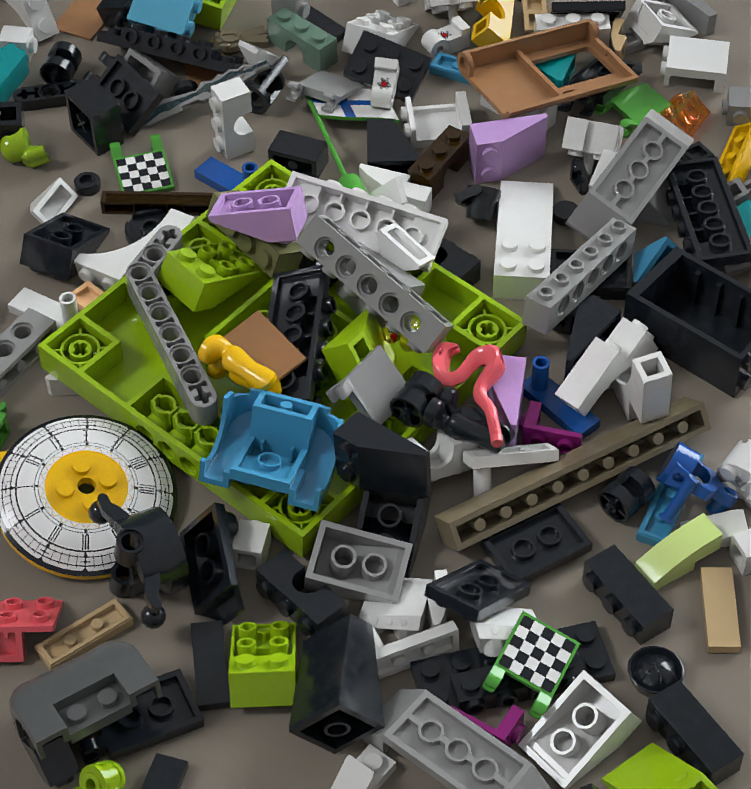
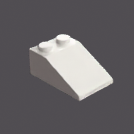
(579, 731)

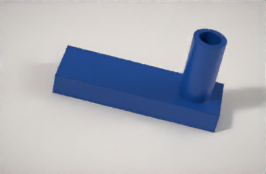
(222, 176)
(542, 389)

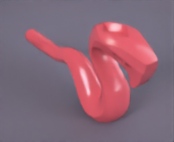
(485, 355)

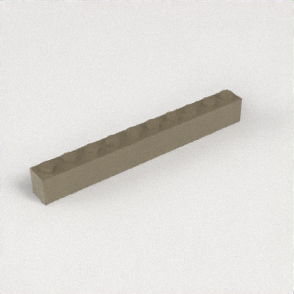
(570, 475)

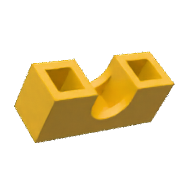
(496, 22)

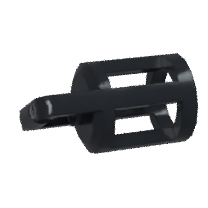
(267, 82)

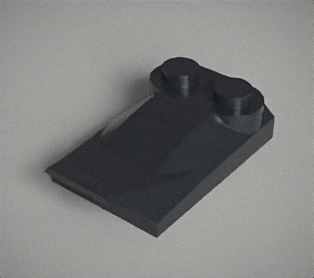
(212, 564)

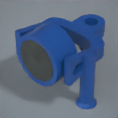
(678, 476)

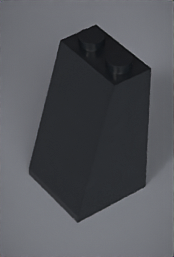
(338, 686)

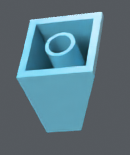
(169, 15)

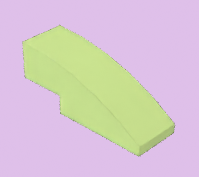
(679, 551)

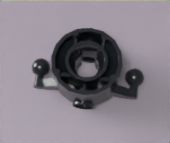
(146, 553)

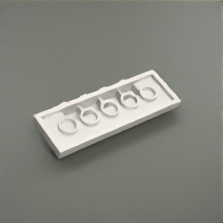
(365, 214)

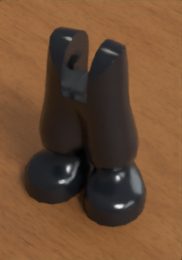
(462, 422)

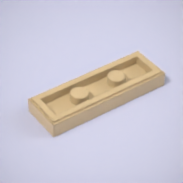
(719, 610)
(84, 634)

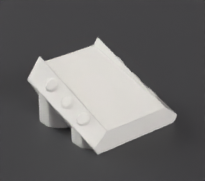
(403, 618)
(493, 631)

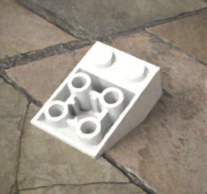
(379, 23)

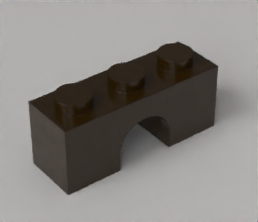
(445, 153)

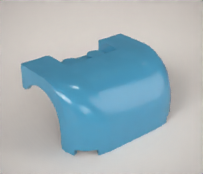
(274, 445)

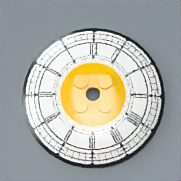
(48, 515)

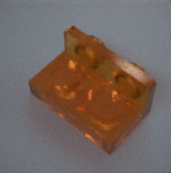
(686, 112)

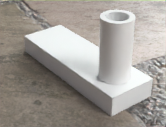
(57, 311)
(482, 460)
(425, 644)

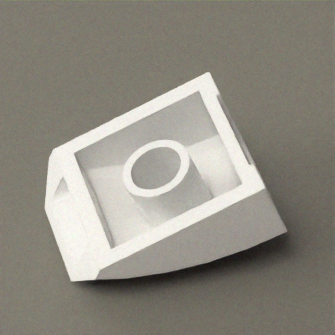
(657, 21)

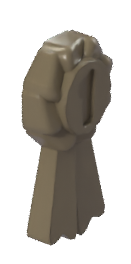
(229, 38)

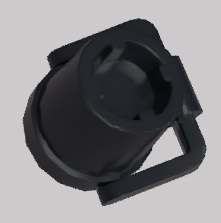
(479, 201)

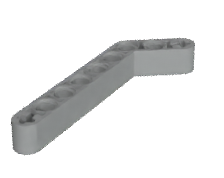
(166, 329)

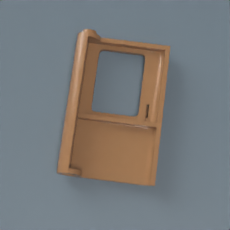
(515, 86)

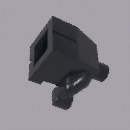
(114, 12)

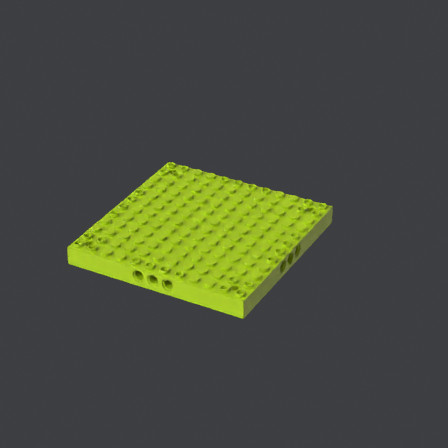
(118, 370)

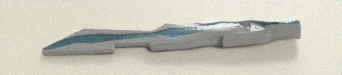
(173, 105)

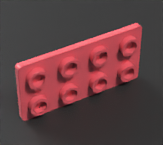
(25, 616)

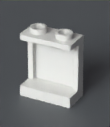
(696, 59)
(428, 122)

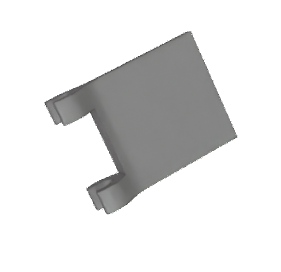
(324, 87)
(370, 385)

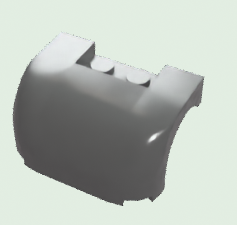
(82, 694)

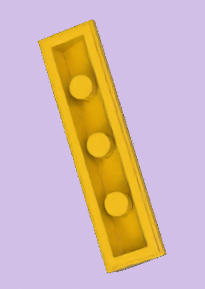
(737, 153)

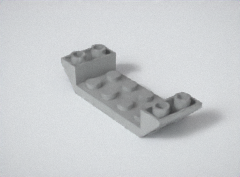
(631, 175)
(450, 745)

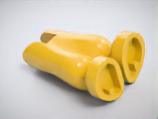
(231, 359)

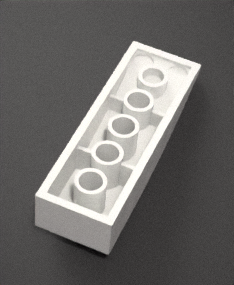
(522, 238)

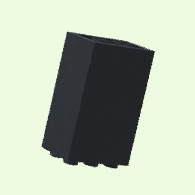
(697, 319)

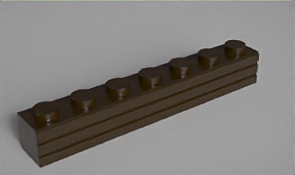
(134, 201)

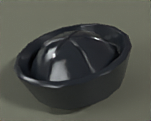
(654, 669)

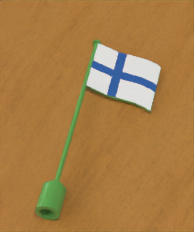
(353, 108)

